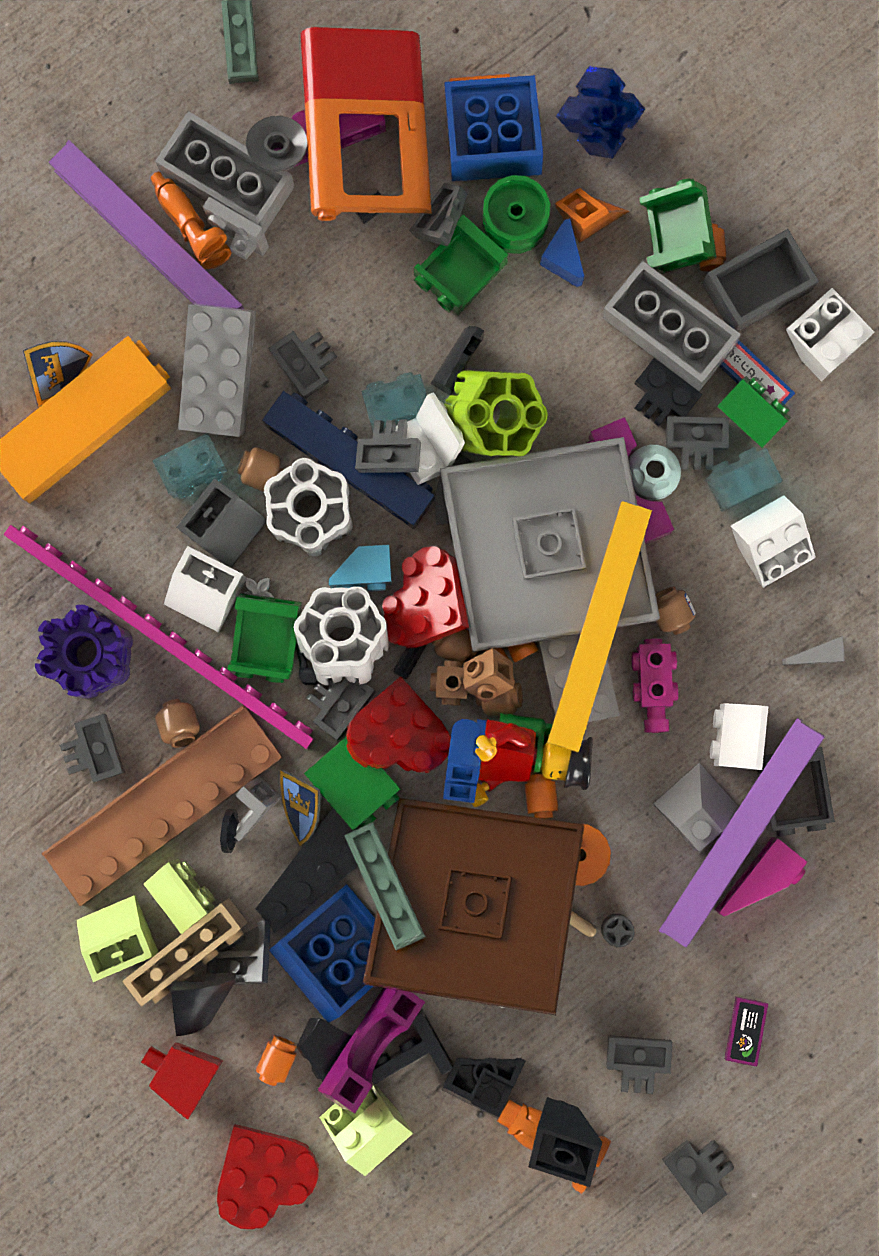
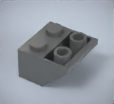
(222, 523)

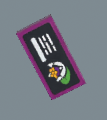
(746, 1031)

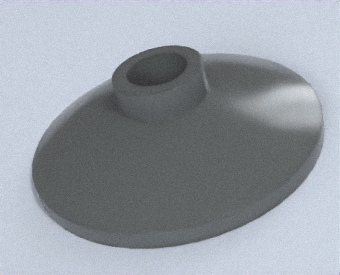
(276, 133)

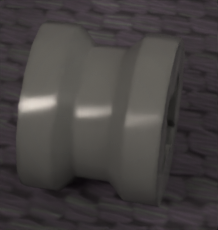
(620, 936)

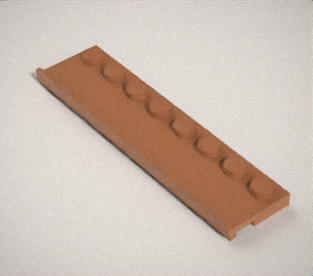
(162, 805)

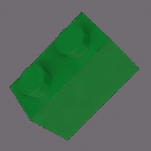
(755, 410)

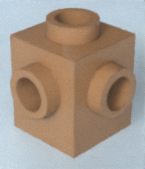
(488, 675)
(449, 696)

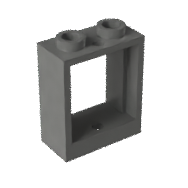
(823, 798)

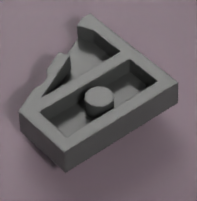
(445, 214)
(245, 956)

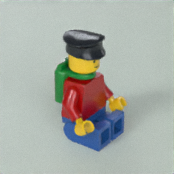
(506, 753)

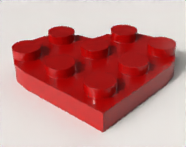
(429, 601)
(398, 731)
(261, 1175)

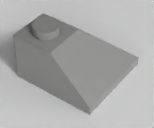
(697, 807)

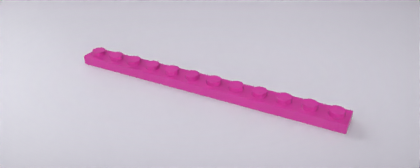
(150, 627)

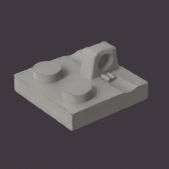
(245, 234)

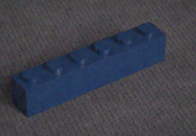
(337, 451)

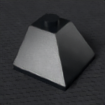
(565, 1143)

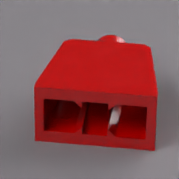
(181, 1075)

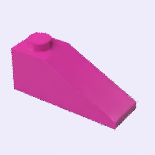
(768, 873)

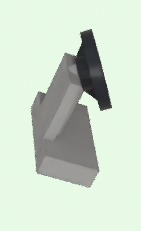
(259, 798)

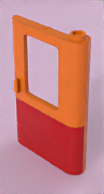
(363, 75)

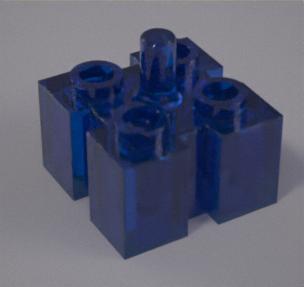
(601, 112)

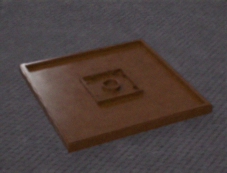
(489, 901)

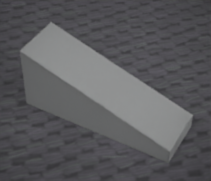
(825, 653)

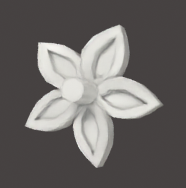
(258, 589)

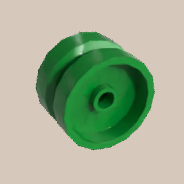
(515, 197)

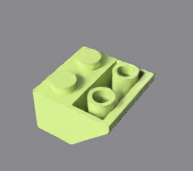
(180, 894)
(115, 938)
(369, 1133)

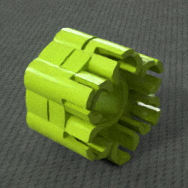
(520, 412)

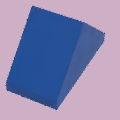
(563, 256)

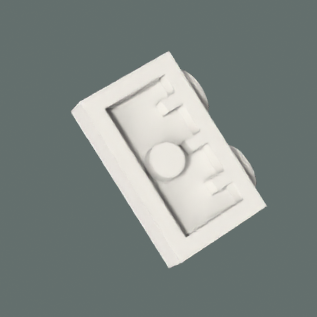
(438, 436)

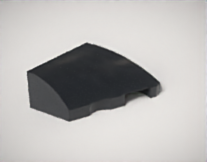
(458, 359)
(199, 1001)
(322, 1045)
(484, 1082)

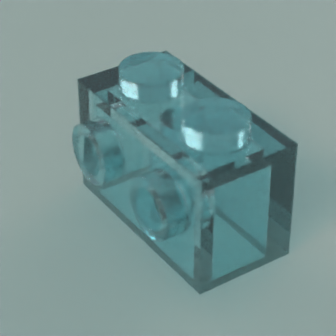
(394, 399)
(190, 466)
(744, 478)

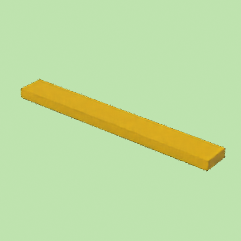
(599, 627)

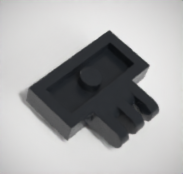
(665, 392)

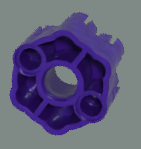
(62, 640)

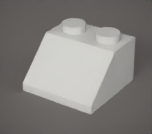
(739, 736)

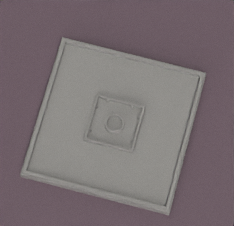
(535, 541)

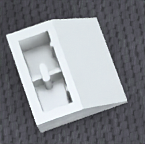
(828, 334)
(774, 540)
(203, 589)

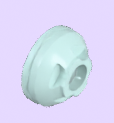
(649, 487)

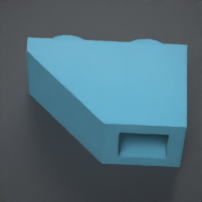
(365, 568)

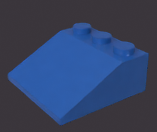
(493, 128)
(330, 953)

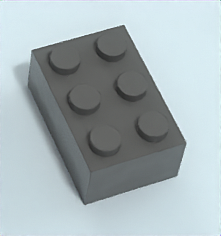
(760, 281)

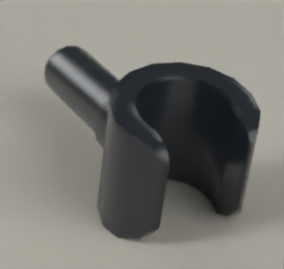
(306, 674)

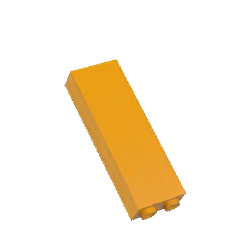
(81, 418)

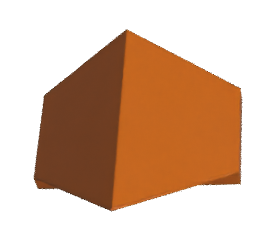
(587, 213)

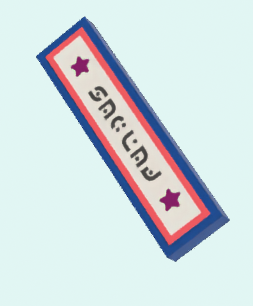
(744, 363)

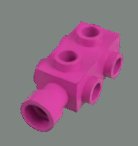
(655, 675)

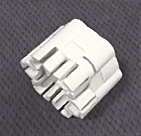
(299, 481)
(346, 658)

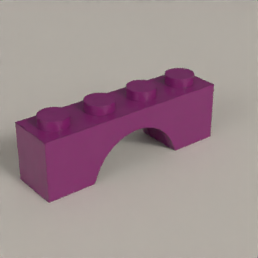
(659, 522)
(353, 1070)

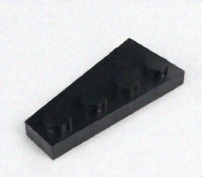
(311, 873)

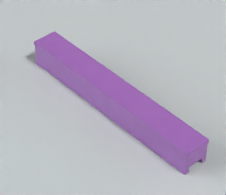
(139, 229)
(742, 832)

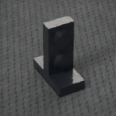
(413, 1050)

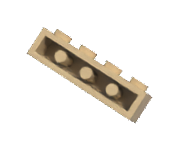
(184, 952)

